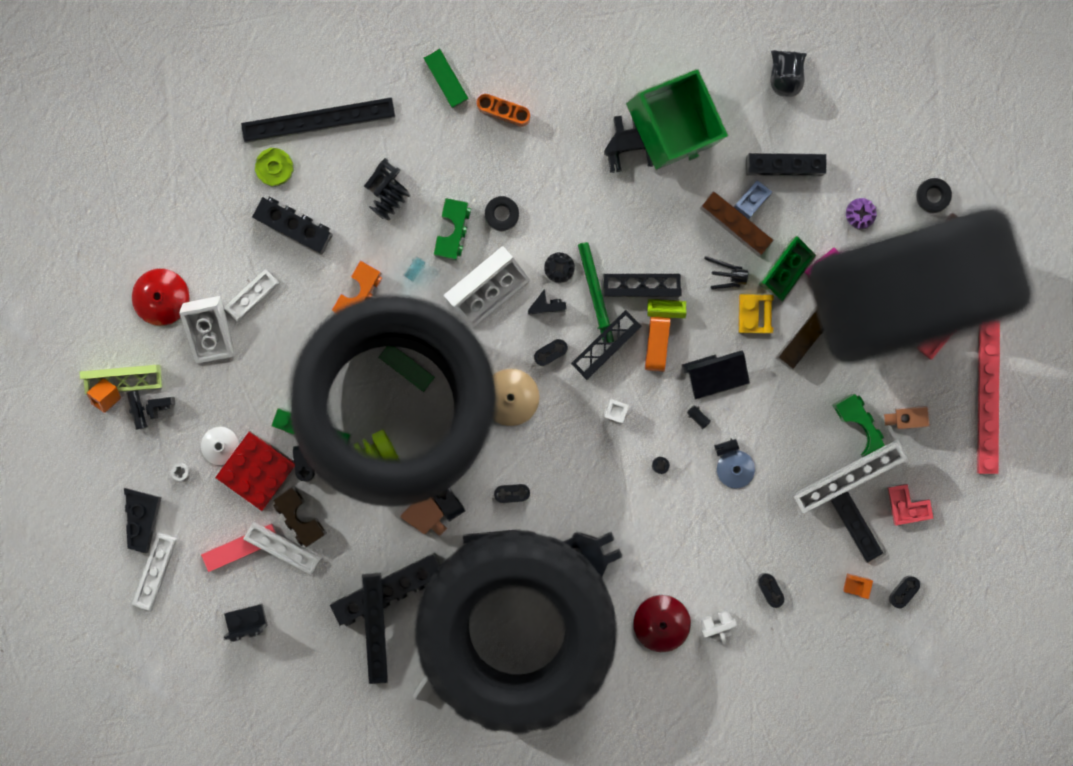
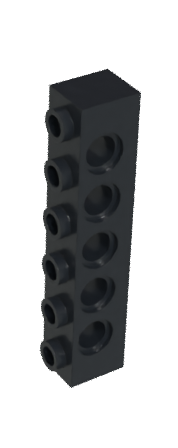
(341, 607)

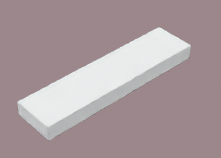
(281, 548)
(154, 571)

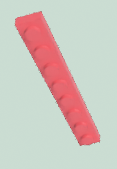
(988, 400)

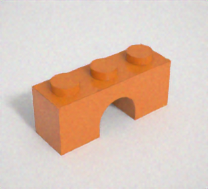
(367, 278)

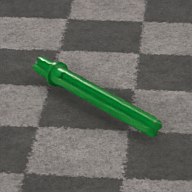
(595, 290)

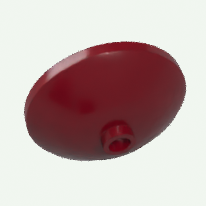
(658, 610)

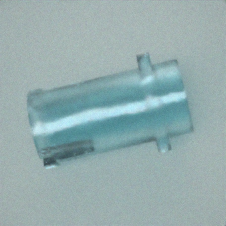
(414, 268)

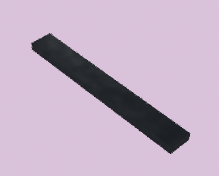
(318, 120)

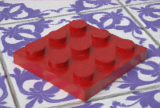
(255, 471)

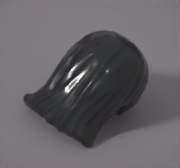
(787, 73)

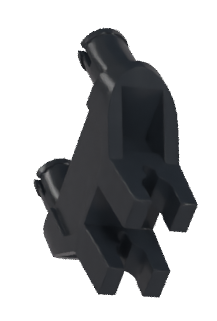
(623, 142)
(592, 549)

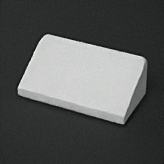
(423, 690)

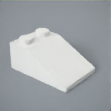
(207, 329)

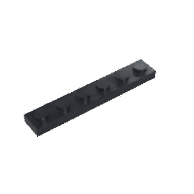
(374, 628)

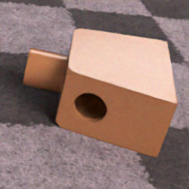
(917, 417)
(425, 516)

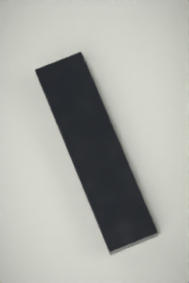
(856, 526)

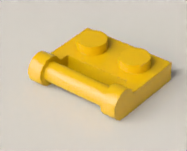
(750, 313)

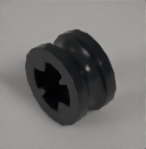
(666, 466)

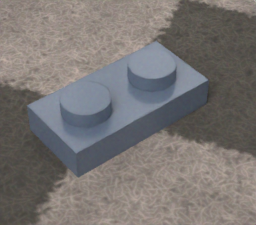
(753, 199)

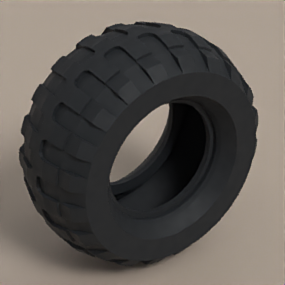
(501, 698)

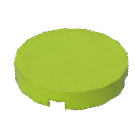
(274, 167)

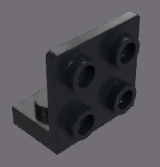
(244, 622)

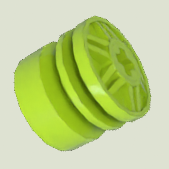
(381, 448)

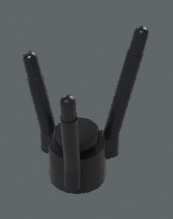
(737, 275)

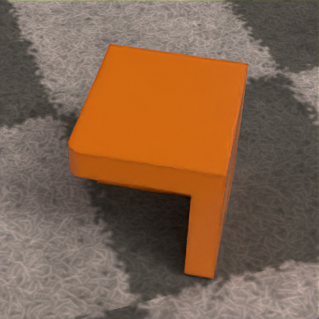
(103, 395)
(858, 585)

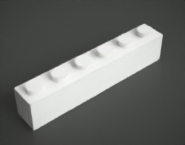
(851, 476)

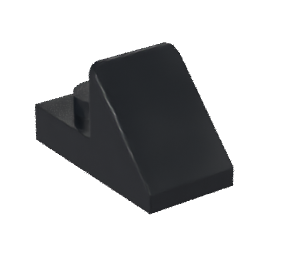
(541, 306)

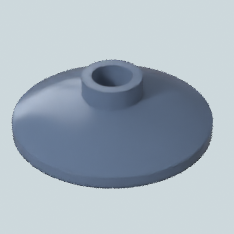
(728, 462)

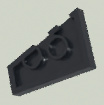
(141, 518)

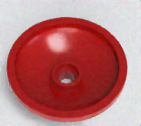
(172, 291)

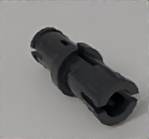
(136, 409)

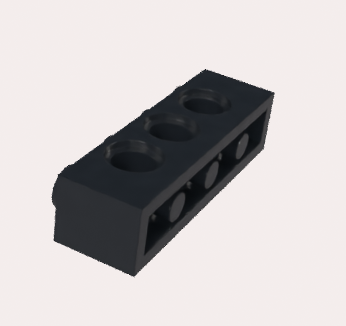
(785, 164)
(264, 215)

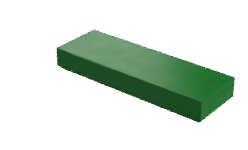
(446, 78)
(407, 367)

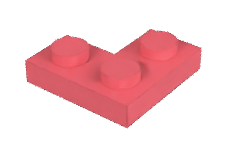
(906, 511)

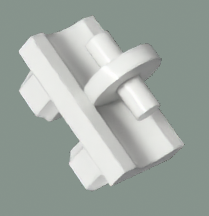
(710, 629)

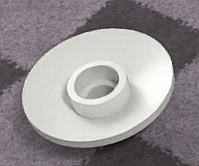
(219, 435)

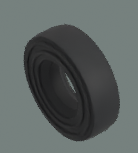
(942, 186)
(497, 202)

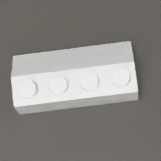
(487, 287)

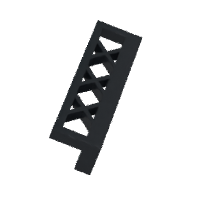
(642, 292)
(621, 339)

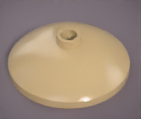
(525, 397)

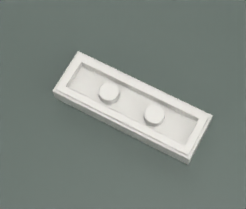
(251, 295)

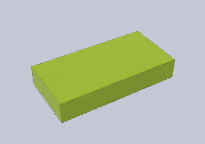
(666, 308)

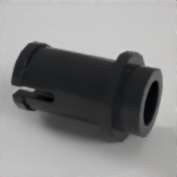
(698, 416)
(728, 446)

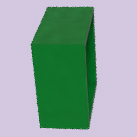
(676, 119)

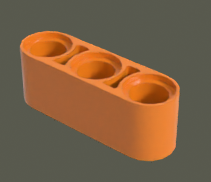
(496, 103)
(657, 344)

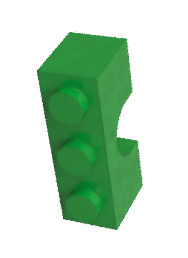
(450, 246)

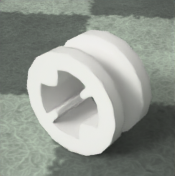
(185, 475)

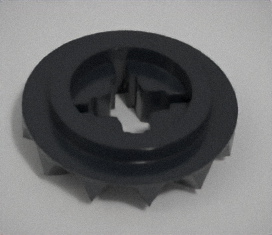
(558, 276)

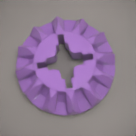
(854, 218)

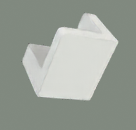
(616, 411)

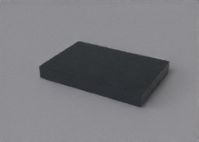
(718, 374)

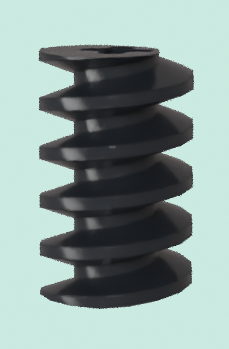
(390, 200)

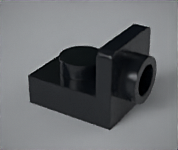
(162, 404)

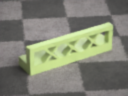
(127, 371)

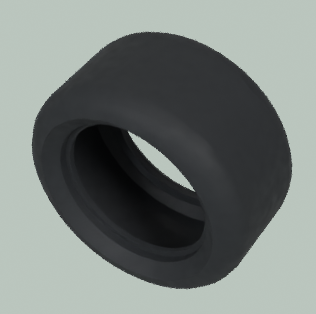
(921, 286)
(405, 324)

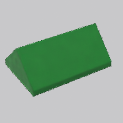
(787, 268)

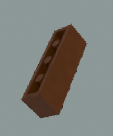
(736, 224)

